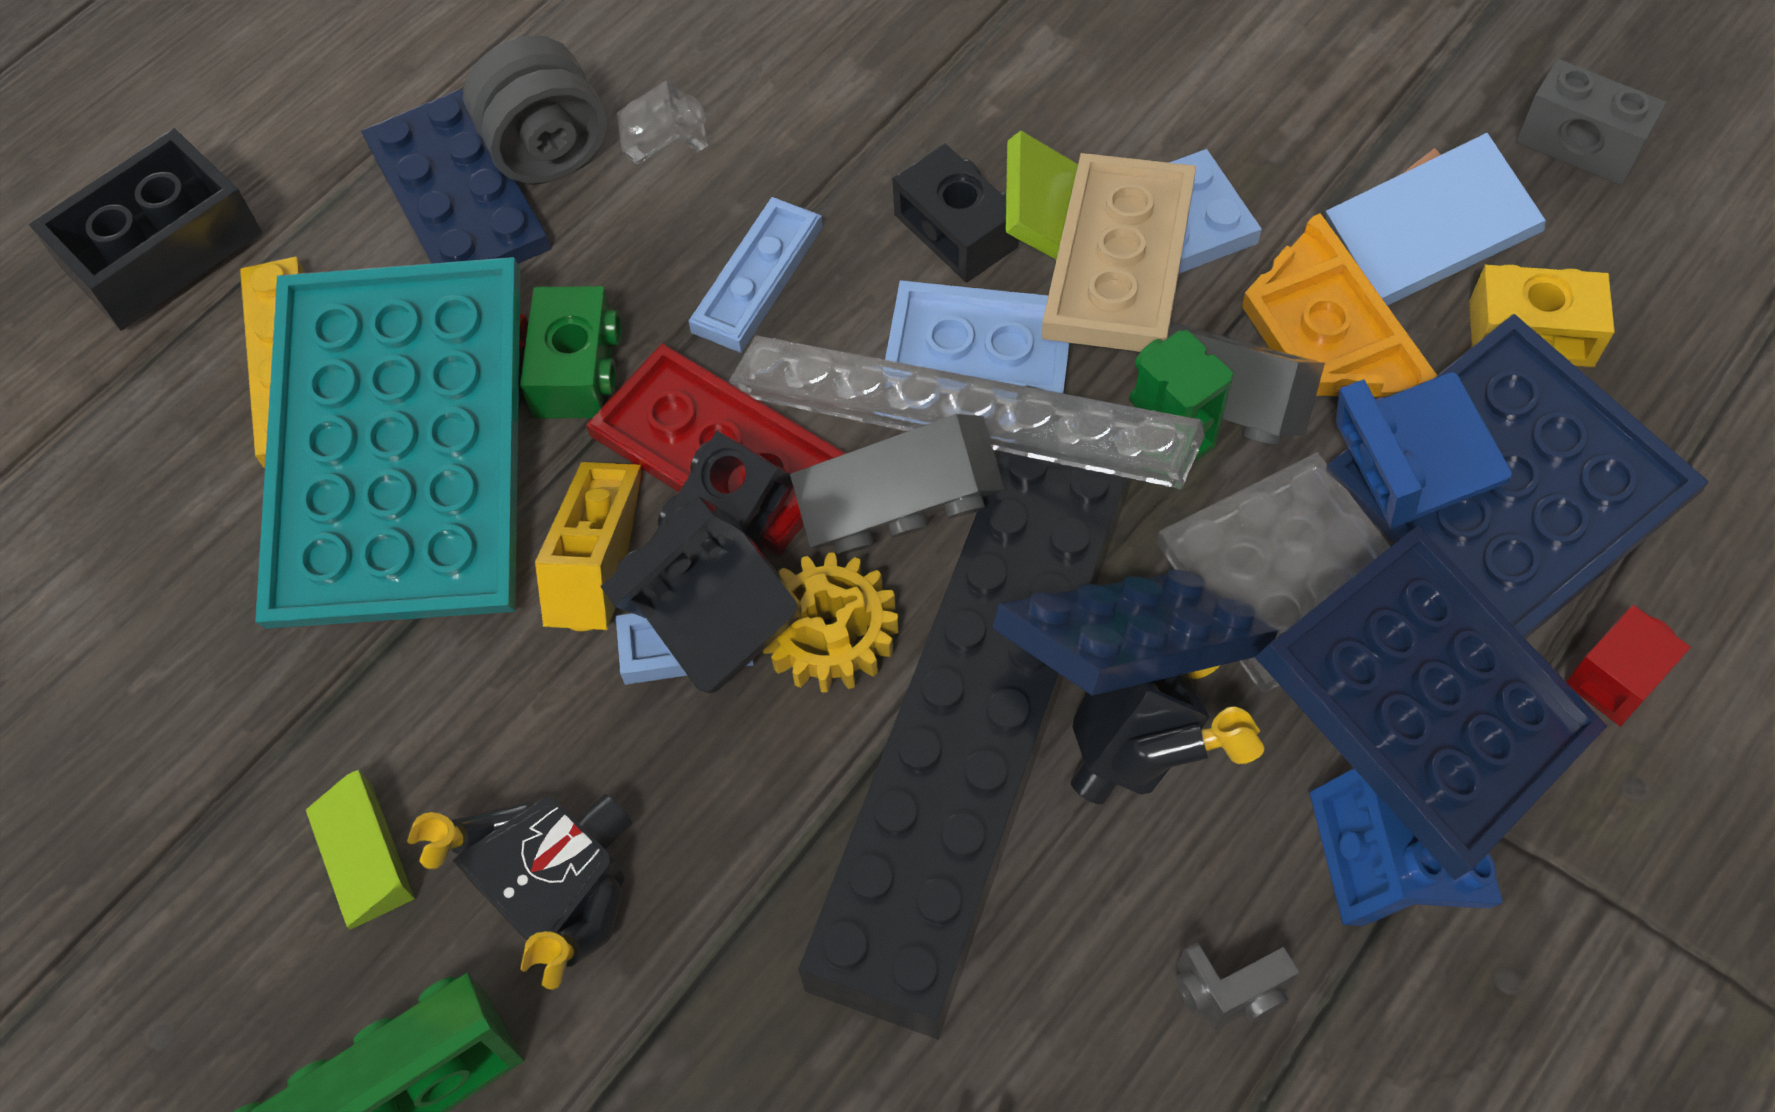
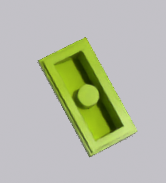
(358, 851)

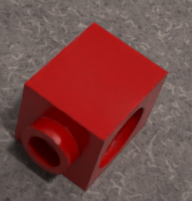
(1627, 664)

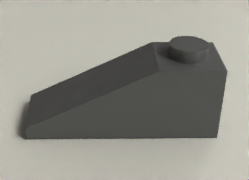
(1269, 388)

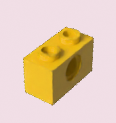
(1562, 306)

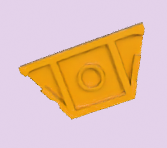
(1329, 312)

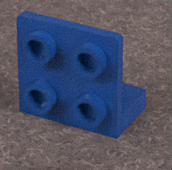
(1420, 446)
(1379, 861)

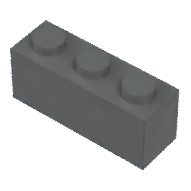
(898, 484)

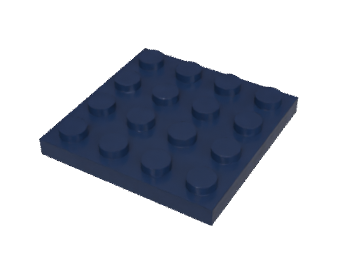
(1579, 489)
(1433, 699)

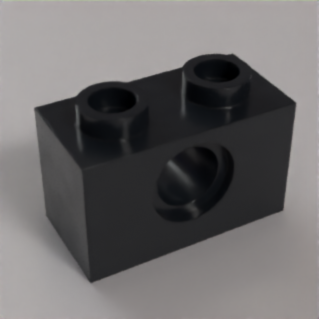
(954, 212)

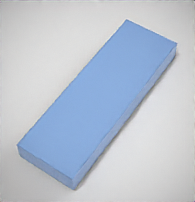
(755, 275)

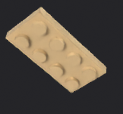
(1119, 253)

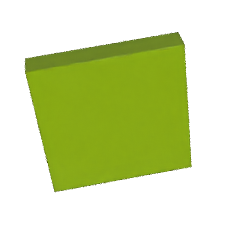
(1037, 192)

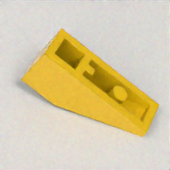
(587, 546)

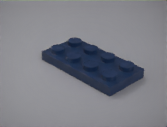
(451, 187)
(1134, 630)

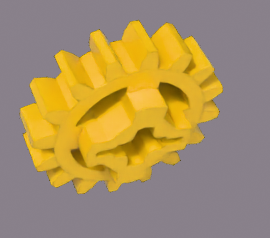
(851, 605)

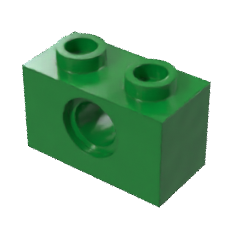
(569, 352)

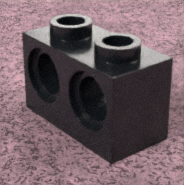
(753, 504)

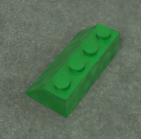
(410, 1063)

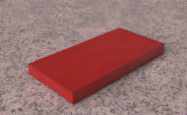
(678, 406)

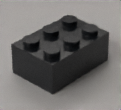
(147, 228)

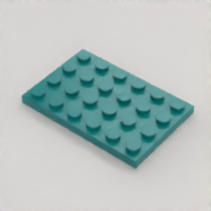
(392, 445)

